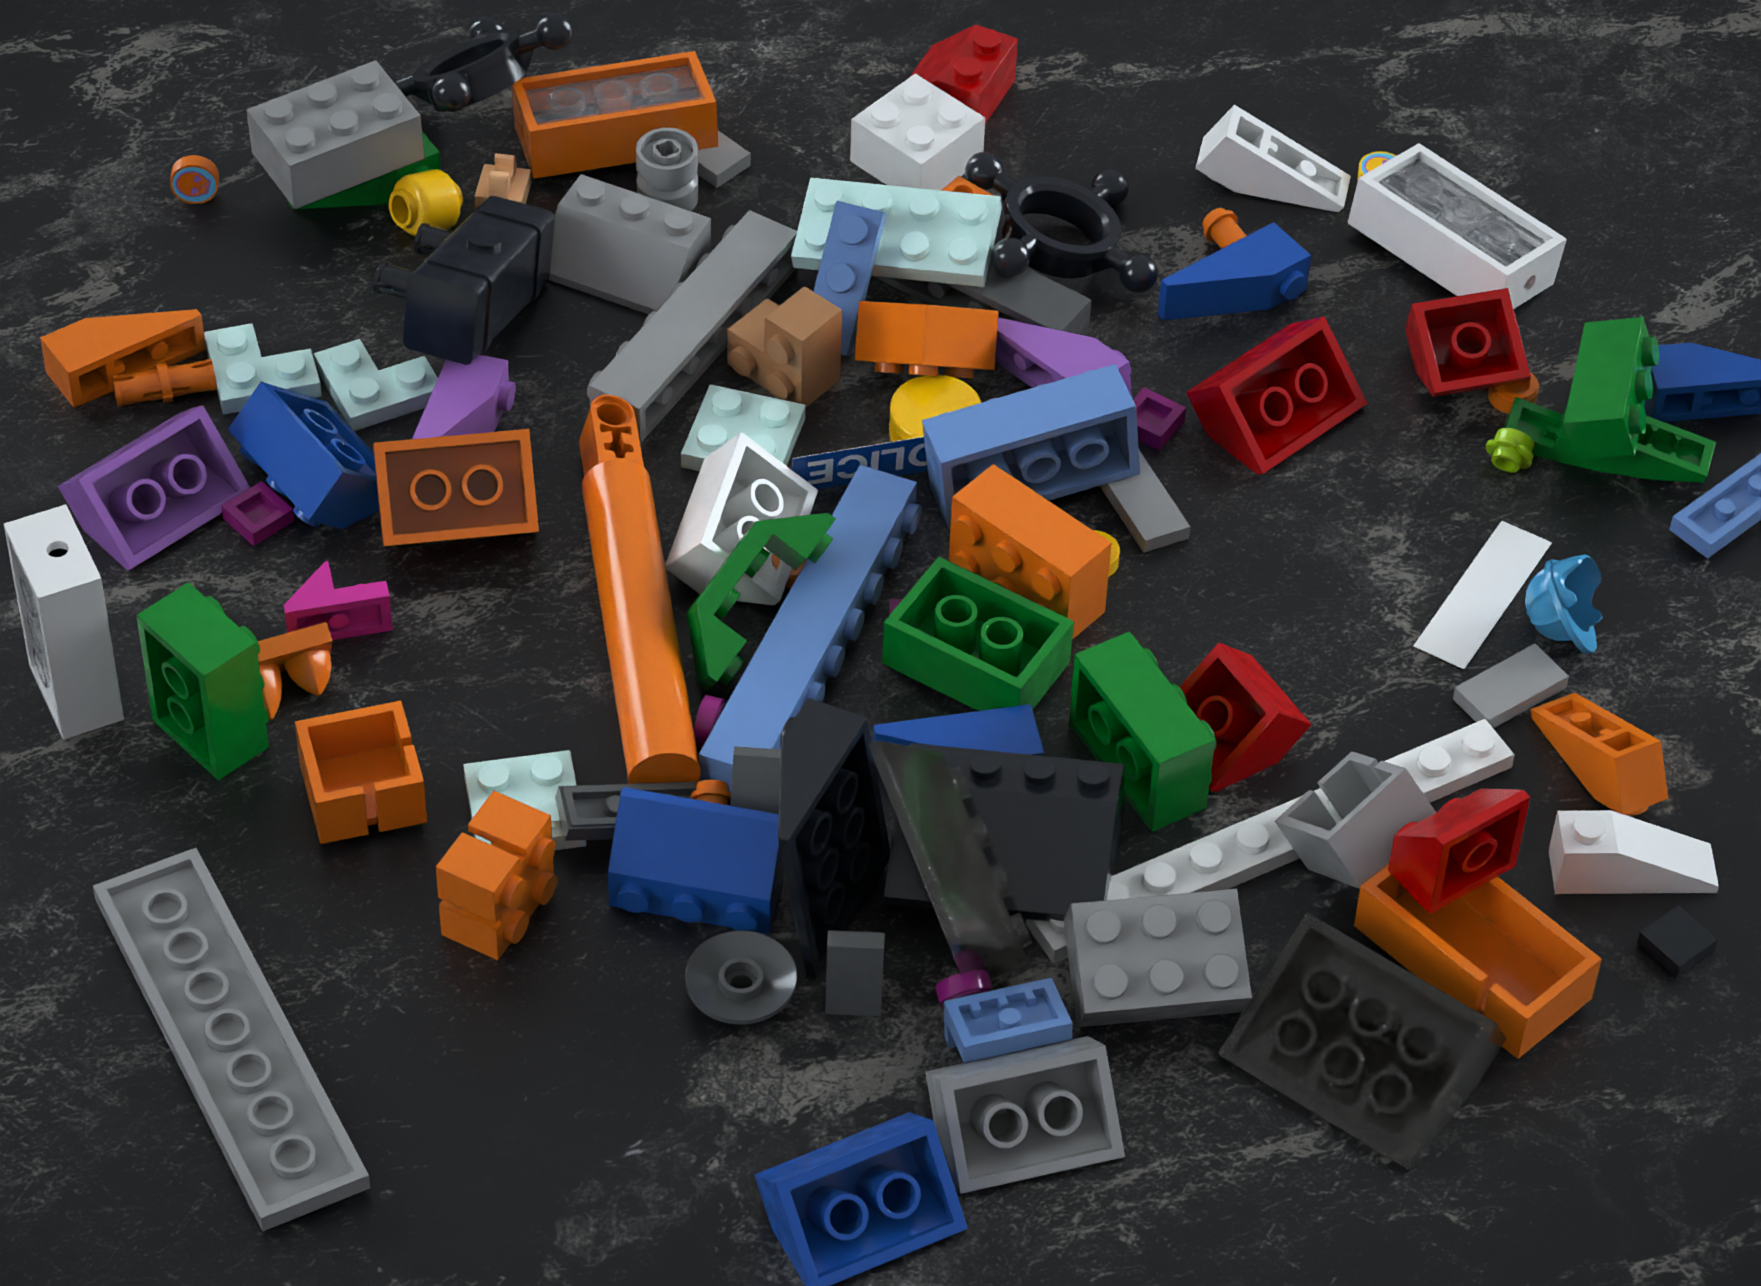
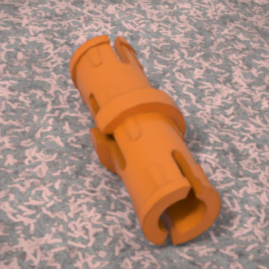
(164, 382)

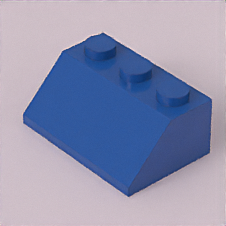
(308, 456)
(695, 861)
(862, 1200)

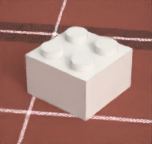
(916, 136)

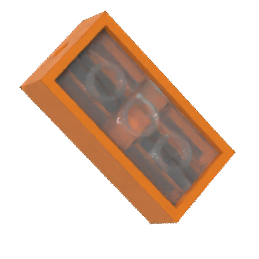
(602, 111)

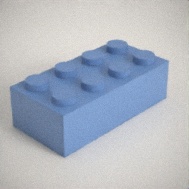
(1047, 437)

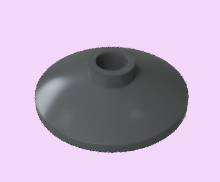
(745, 961)

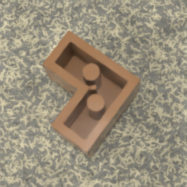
(789, 346)

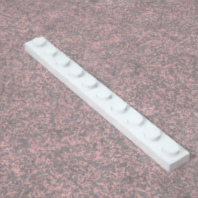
(1260, 846)

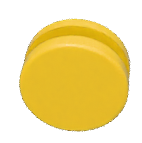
(926, 398)

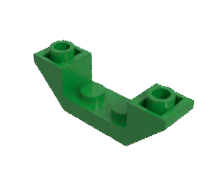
(712, 641)

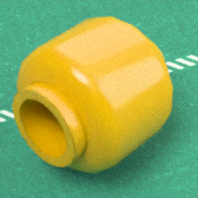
(425, 198)

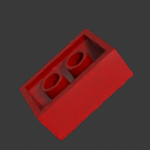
(1278, 395)

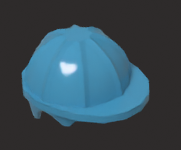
(1561, 601)

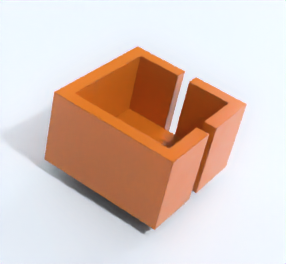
(361, 771)
(496, 886)

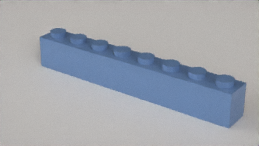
(816, 618)

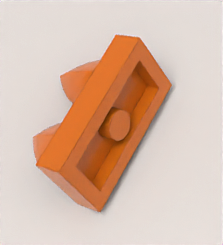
(303, 656)

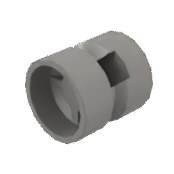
(668, 167)

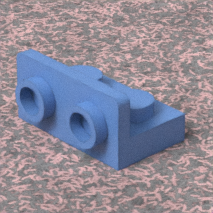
(1006, 1020)

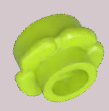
(1511, 450)

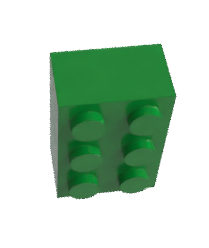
(976, 640)
(204, 680)
(1140, 719)

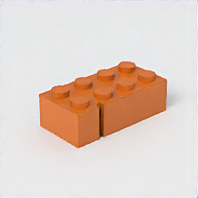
(1486, 953)

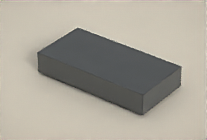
(854, 973)

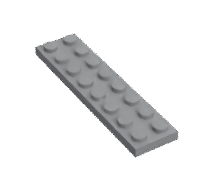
(231, 1039)

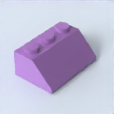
(155, 488)

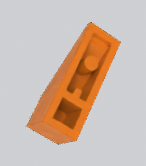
(93, 349)
(1606, 753)

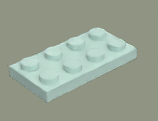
(924, 235)

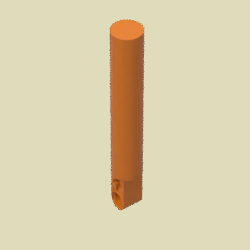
(635, 599)

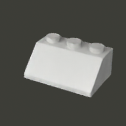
(731, 493)

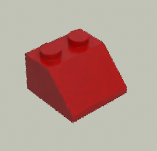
(972, 67)
(1466, 343)
(1246, 712)
(1459, 846)

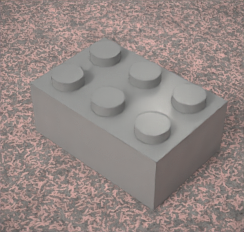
(335, 134)
(1157, 957)

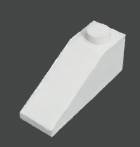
(1269, 165)
(1626, 856)

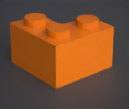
(926, 338)

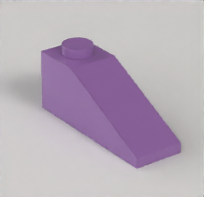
(1048, 355)
(467, 398)

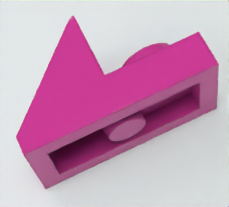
(346, 610)

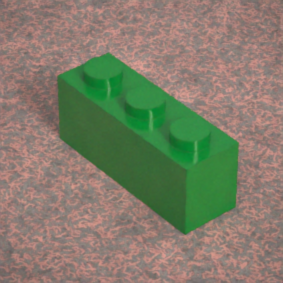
(1610, 388)

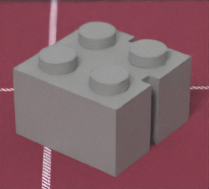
(1373, 807)

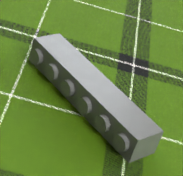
(693, 323)

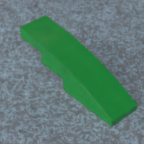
(1660, 453)

